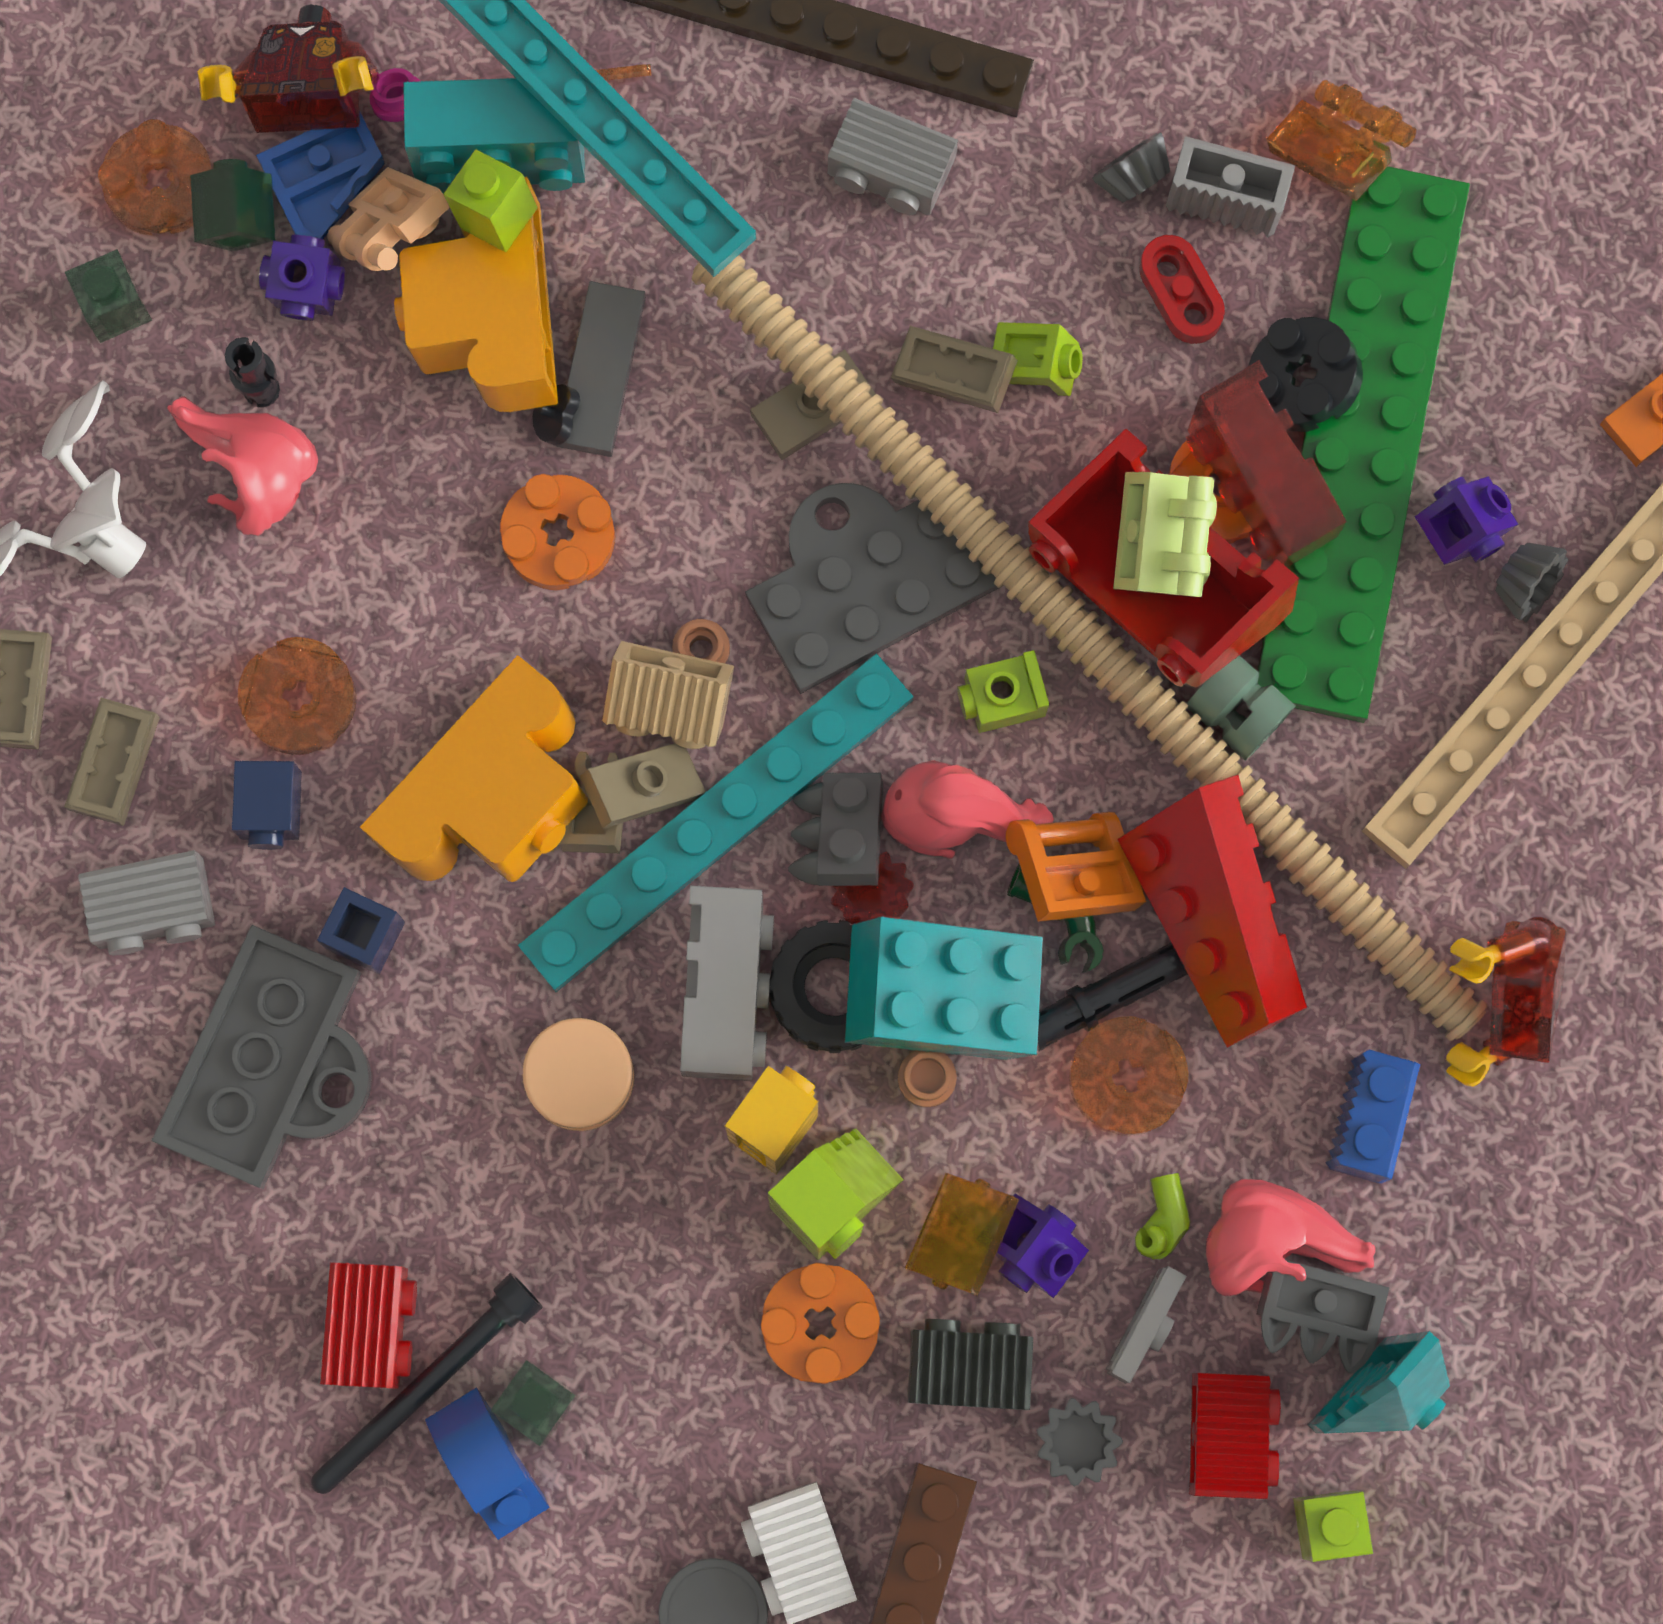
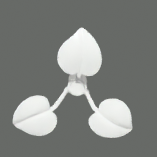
(96, 514)

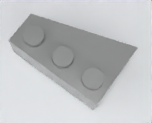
(725, 983)

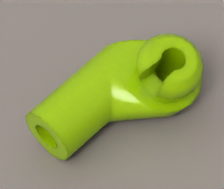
(1168, 1222)

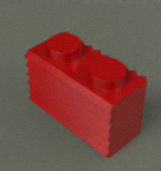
(367, 1325)
(1232, 1436)

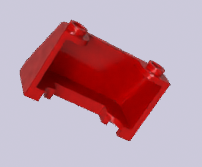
(1185, 633)

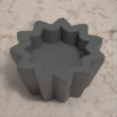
(1135, 169)
(1530, 578)
(1079, 1442)

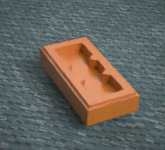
(1638, 423)

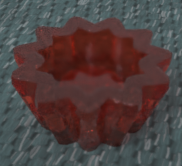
(874, 901)

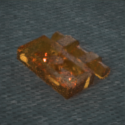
(1334, 150)

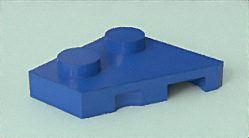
(321, 175)

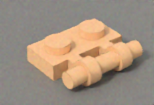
(384, 213)

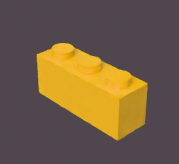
(774, 1117)

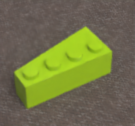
(832, 1193)

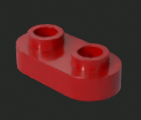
(1183, 291)

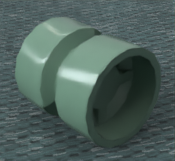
(1225, 692)

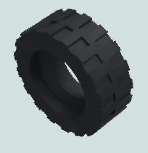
(788, 986)

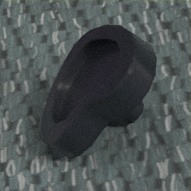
(555, 422)

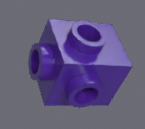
(318, 289)
(1467, 520)
(1039, 1248)

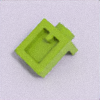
(1044, 354)

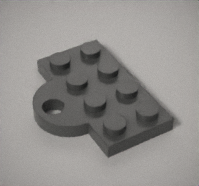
(861, 583)
(267, 1060)

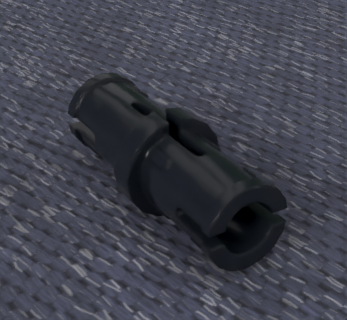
(253, 369)

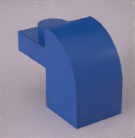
(485, 1464)

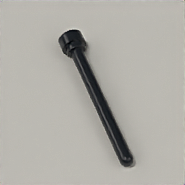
(508, 1307)

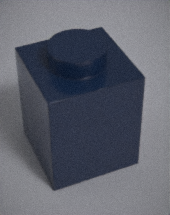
(266, 803)
(361, 930)

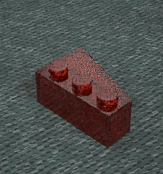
(1263, 469)

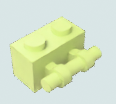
(1165, 533)

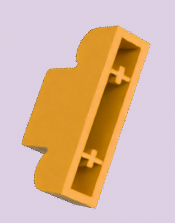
(482, 313)
(487, 784)

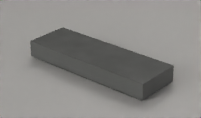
(603, 365)

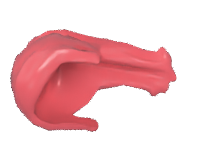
(261, 454)
(947, 805)
(1266, 1225)

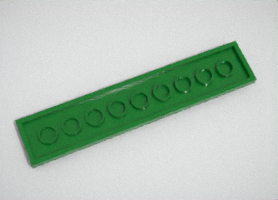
(1393, 309)

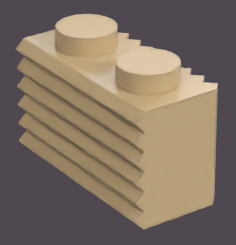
(667, 695)

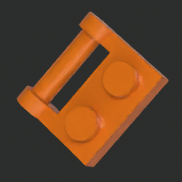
(1075, 882)

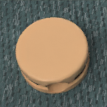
(578, 1074)

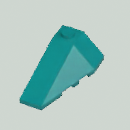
(1391, 1390)

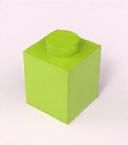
(490, 200)
(1333, 1526)

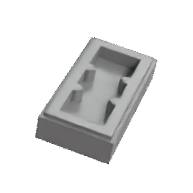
(1148, 1326)

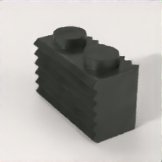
(970, 1367)

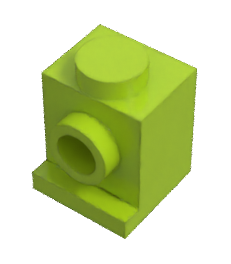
(990, 712)

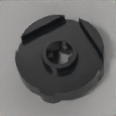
(1331, 355)

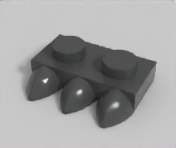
(844, 833)
(1323, 1308)

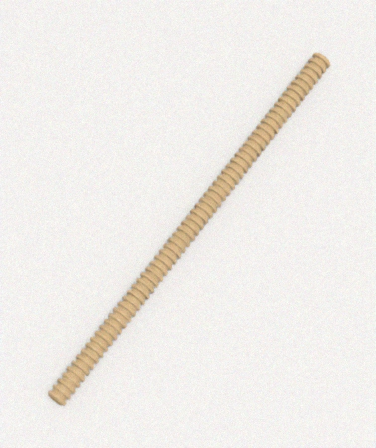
(1089, 642)

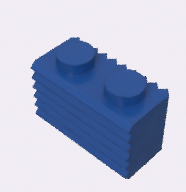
(1373, 1116)

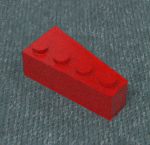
(1217, 909)

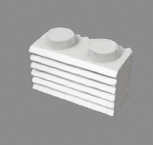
(800, 1554)

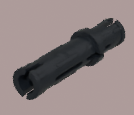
(1119, 989)

